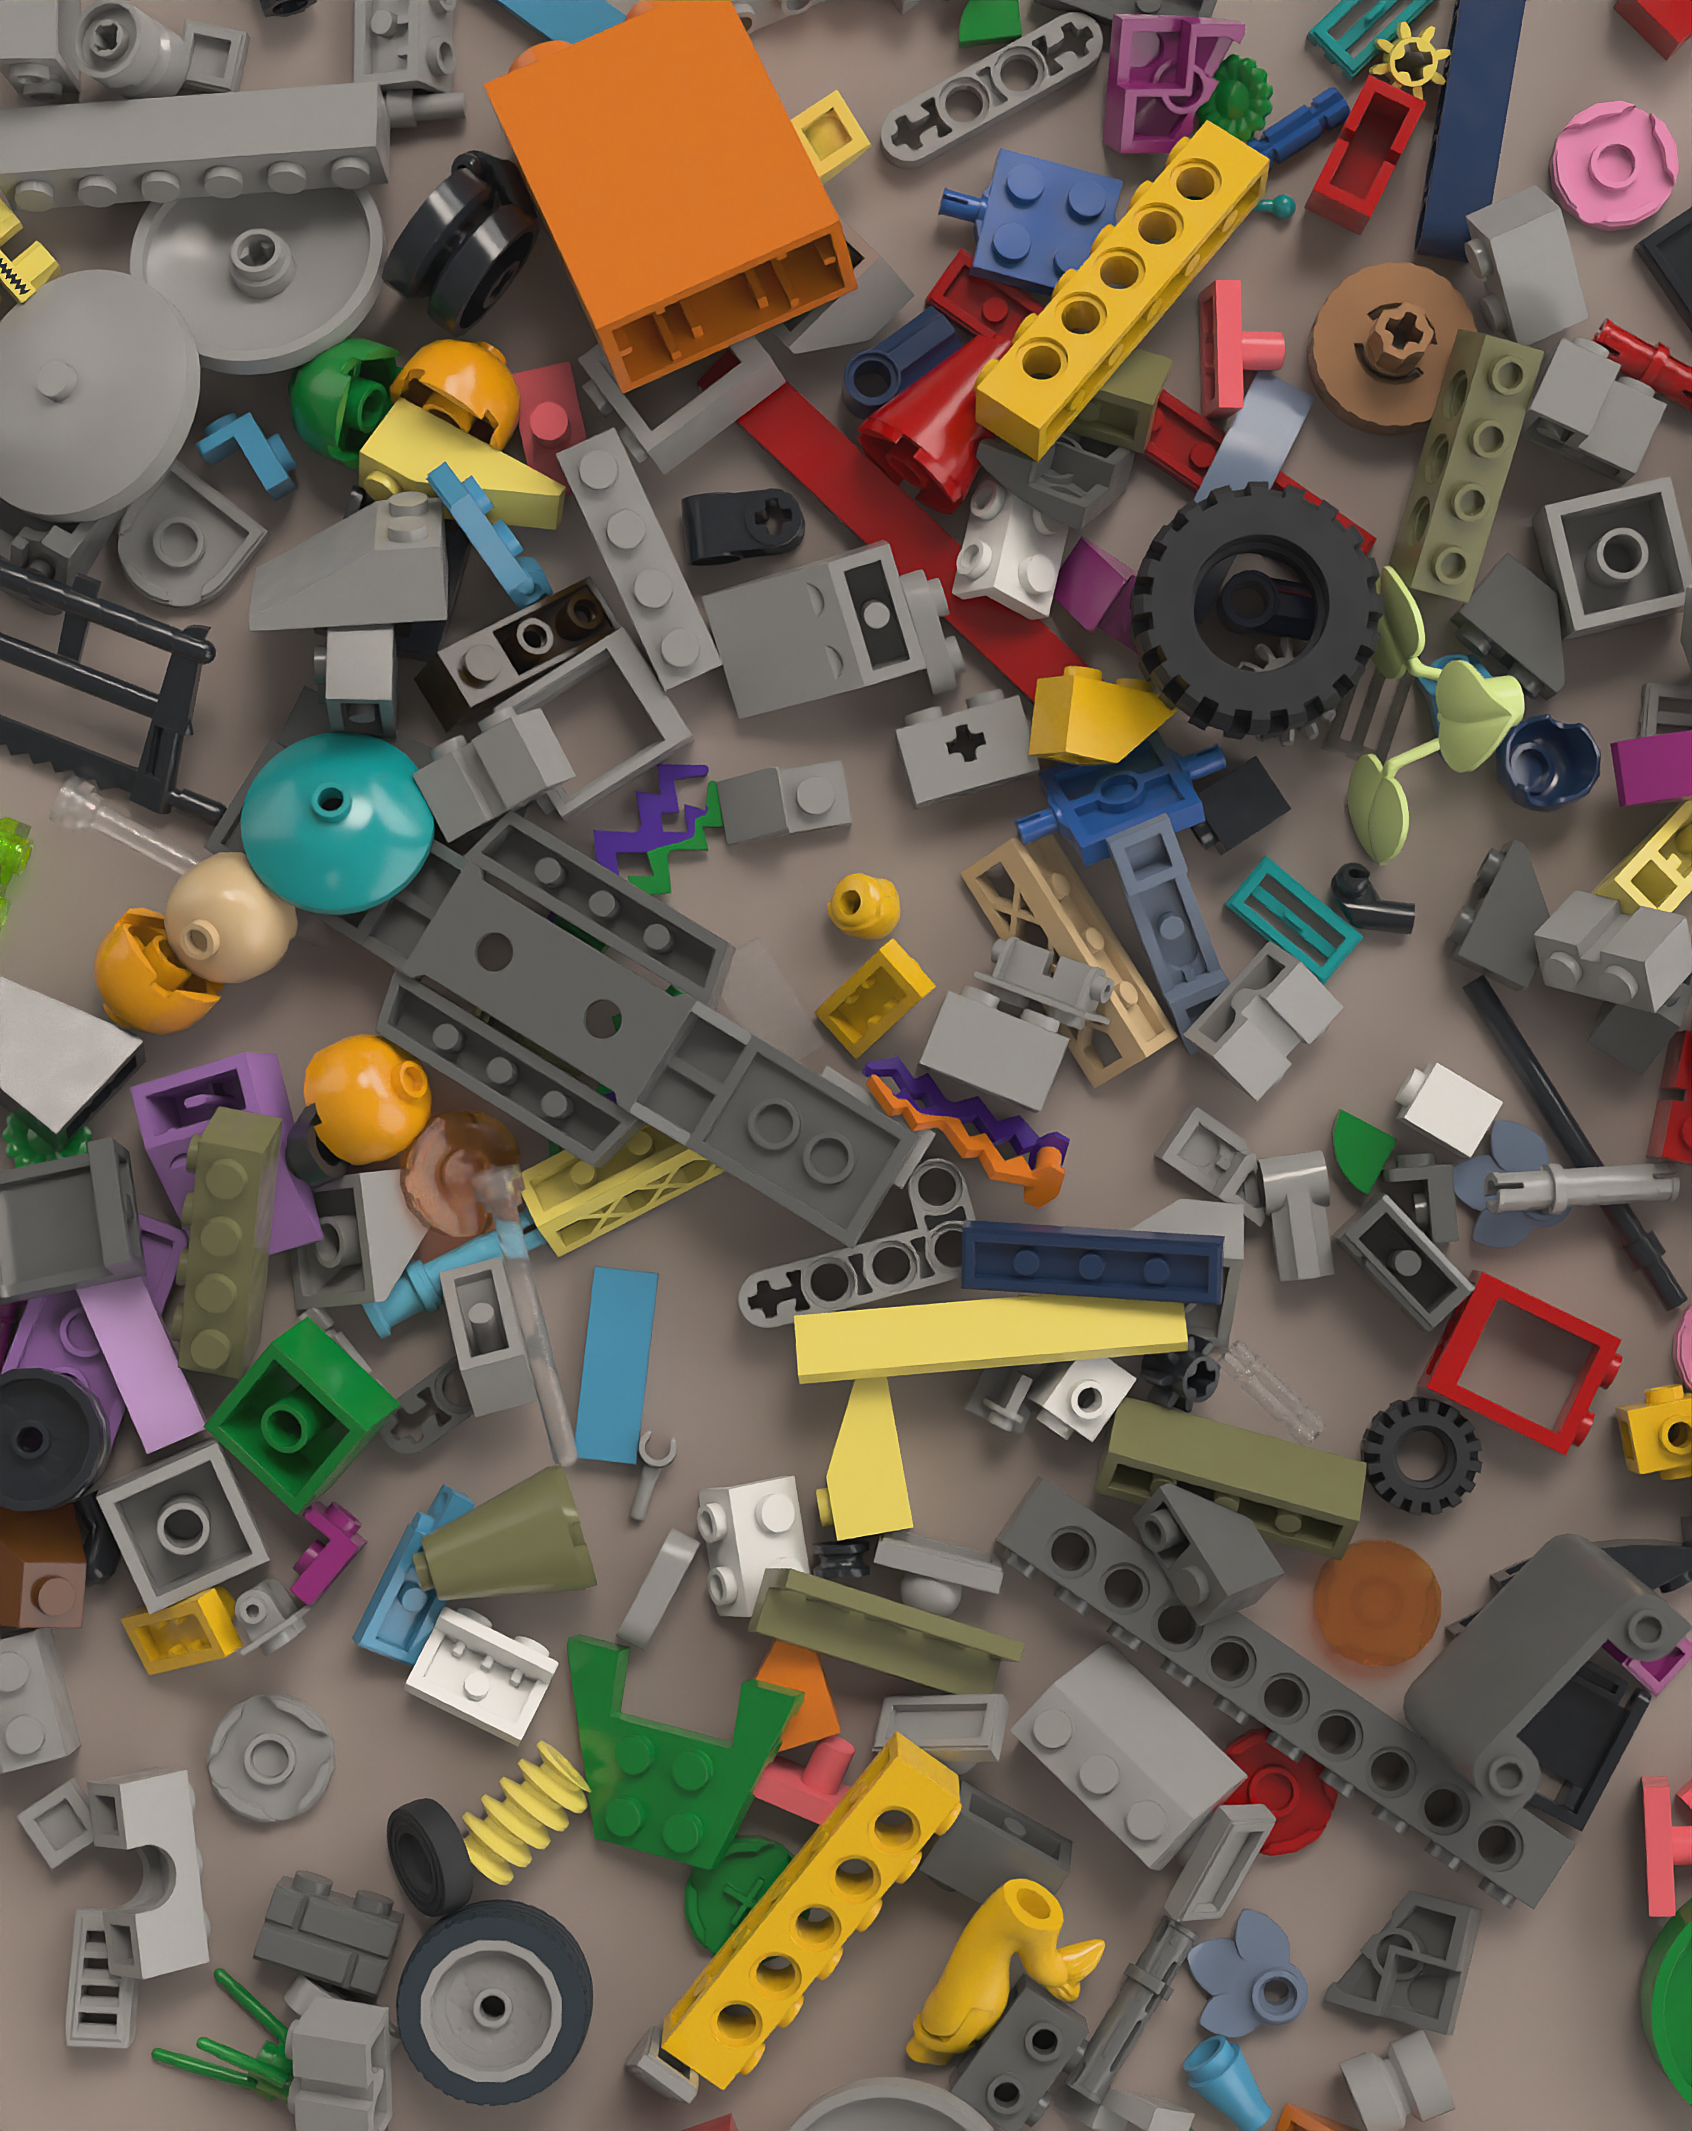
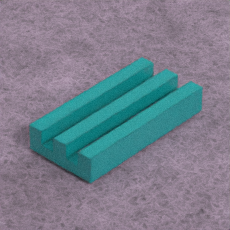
(1337, 52)
(1251, 887)

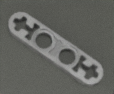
(986, 82)

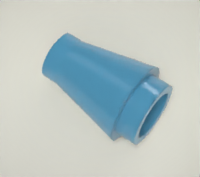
(1225, 2080)

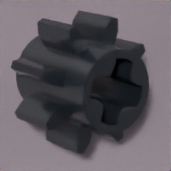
(1182, 1375)

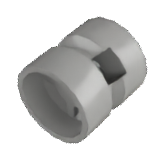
(128, 51)
(1397, 2085)

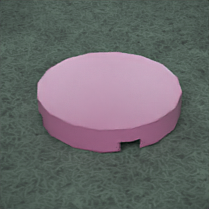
(1613, 166)

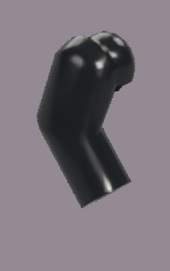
(500, 175)
(100, 1544)

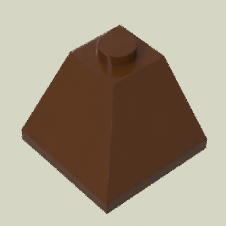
(41, 1568)

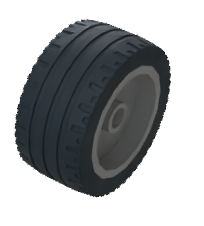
(505, 1953)

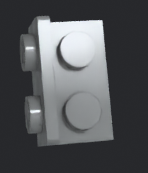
(405, 44)

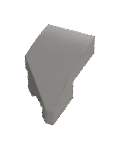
(1214, 1160)
(1121, 2106)

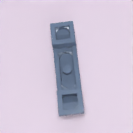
(1252, 452)
(1168, 920)

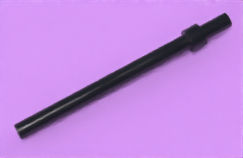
(1640, 1247)

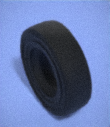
(429, 1857)

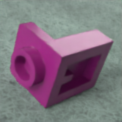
(323, 1563)

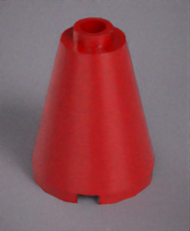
(932, 428)

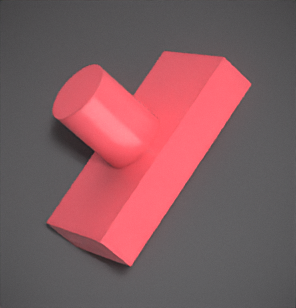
(1229, 350)
(549, 417)
(811, 1789)
(1663, 1846)

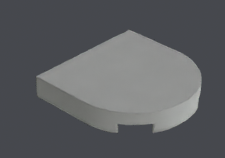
(185, 541)

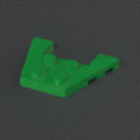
(662, 1783)

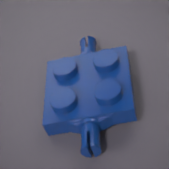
(1034, 220)
(1109, 798)

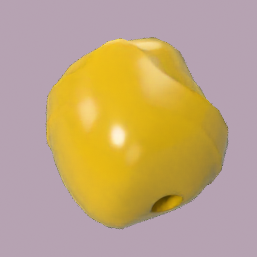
(865, 906)

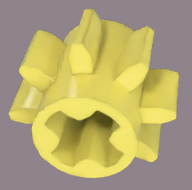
(1396, 50)

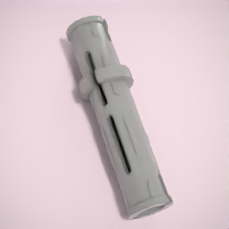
(1558, 1188)

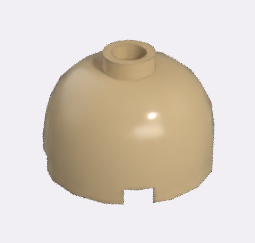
(227, 921)

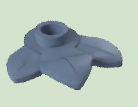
(1512, 1150)
(1238, 1973)

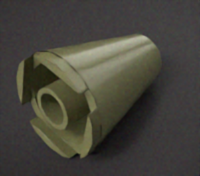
(510, 1545)

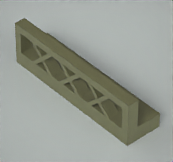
(879, 1633)

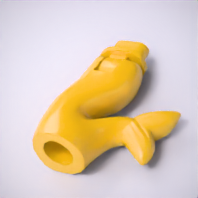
(975, 1982)

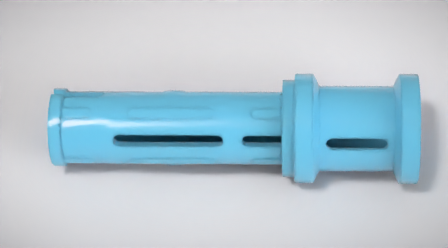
(420, 1283)

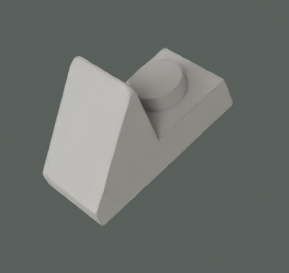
(784, 802)

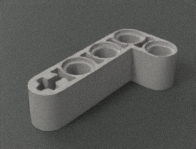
(857, 1262)

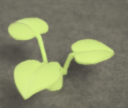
(1471, 716)

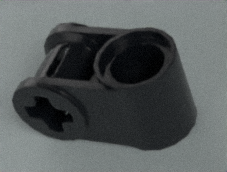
(727, 528)

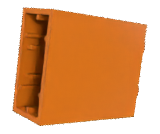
(671, 185)

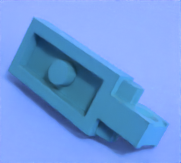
(495, 543)
(399, 1612)

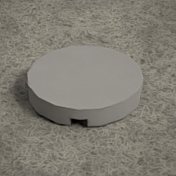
(271, 1757)

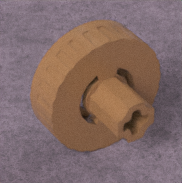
(1366, 313)

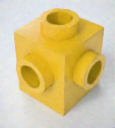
(1646, 1428)

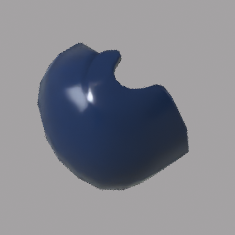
(1547, 763)

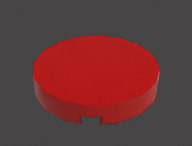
(1267, 1783)

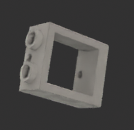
(38, 49)
(699, 419)
(619, 649)

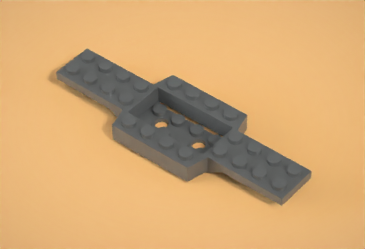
(668, 1061)

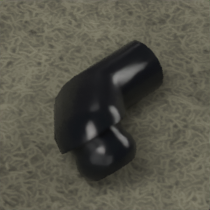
(1364, 906)

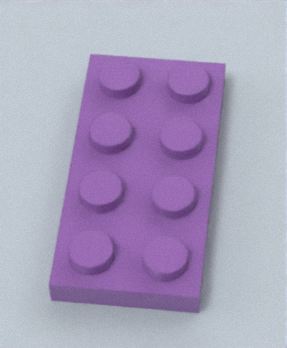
(60, 1336)

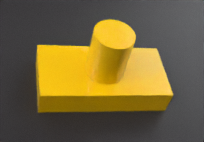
(874, 998)
(184, 1632)

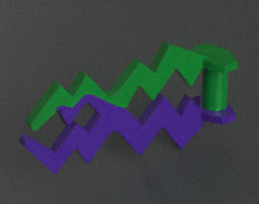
(652, 839)

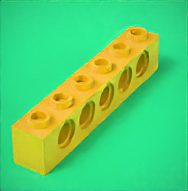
(1036, 411)
(896, 1779)

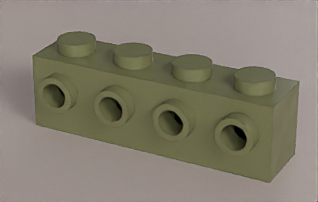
(227, 1242)
(1232, 1470)

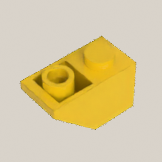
(1092, 720)

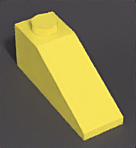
(416, 442)
(1657, 869)
(866, 1468)

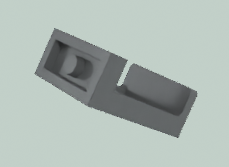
(69, 1224)

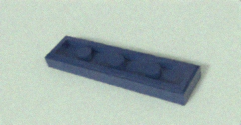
(1092, 1262)

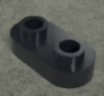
(308, 1156)

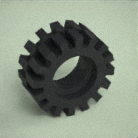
(1459, 1464)

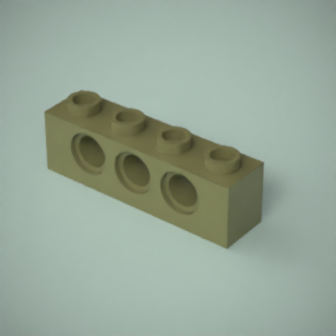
(1464, 464)

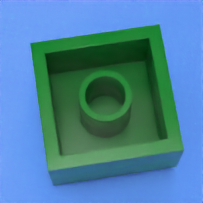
(301, 1415)

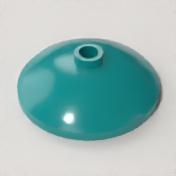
(341, 856)

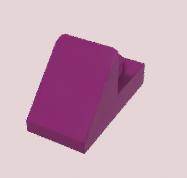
(1097, 590)

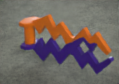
(1042, 1174)

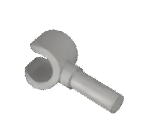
(649, 1475)

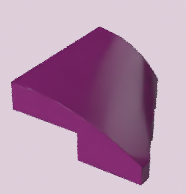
(1161, 77)

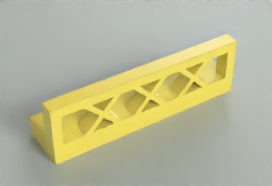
(572, 1190)

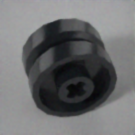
(460, 252)
(73, 1439)

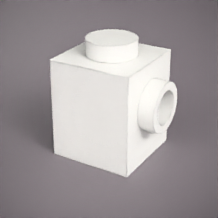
(1079, 1395)

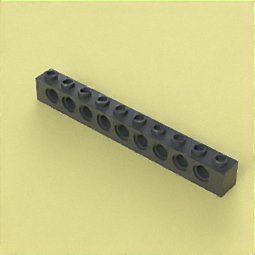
(1531, 1849)

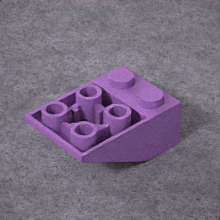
(184, 1104)

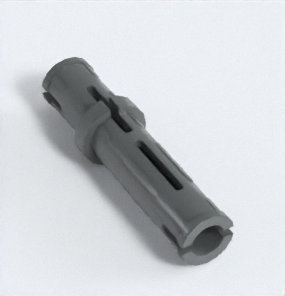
(1138, 1998)

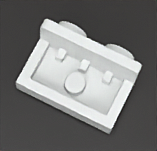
(1009, 552)
(745, 1533)
(482, 1674)

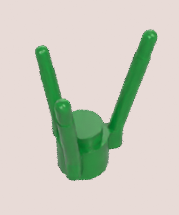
(268, 2073)

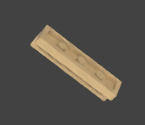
(1057, 900)

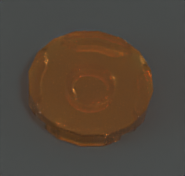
(439, 1166)
(1377, 1602)

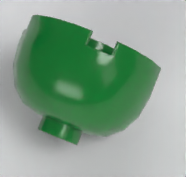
(342, 397)

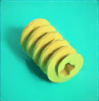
(523, 1814)

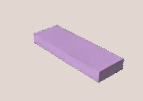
(143, 1361)

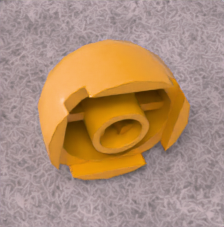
(464, 387)
(145, 981)
(367, 1097)

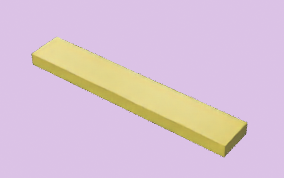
(982, 1335)

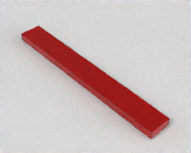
(1180, 438)
(880, 510)

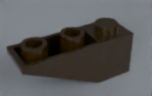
(513, 653)

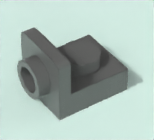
(1435, 1205)

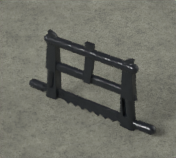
(171, 710)

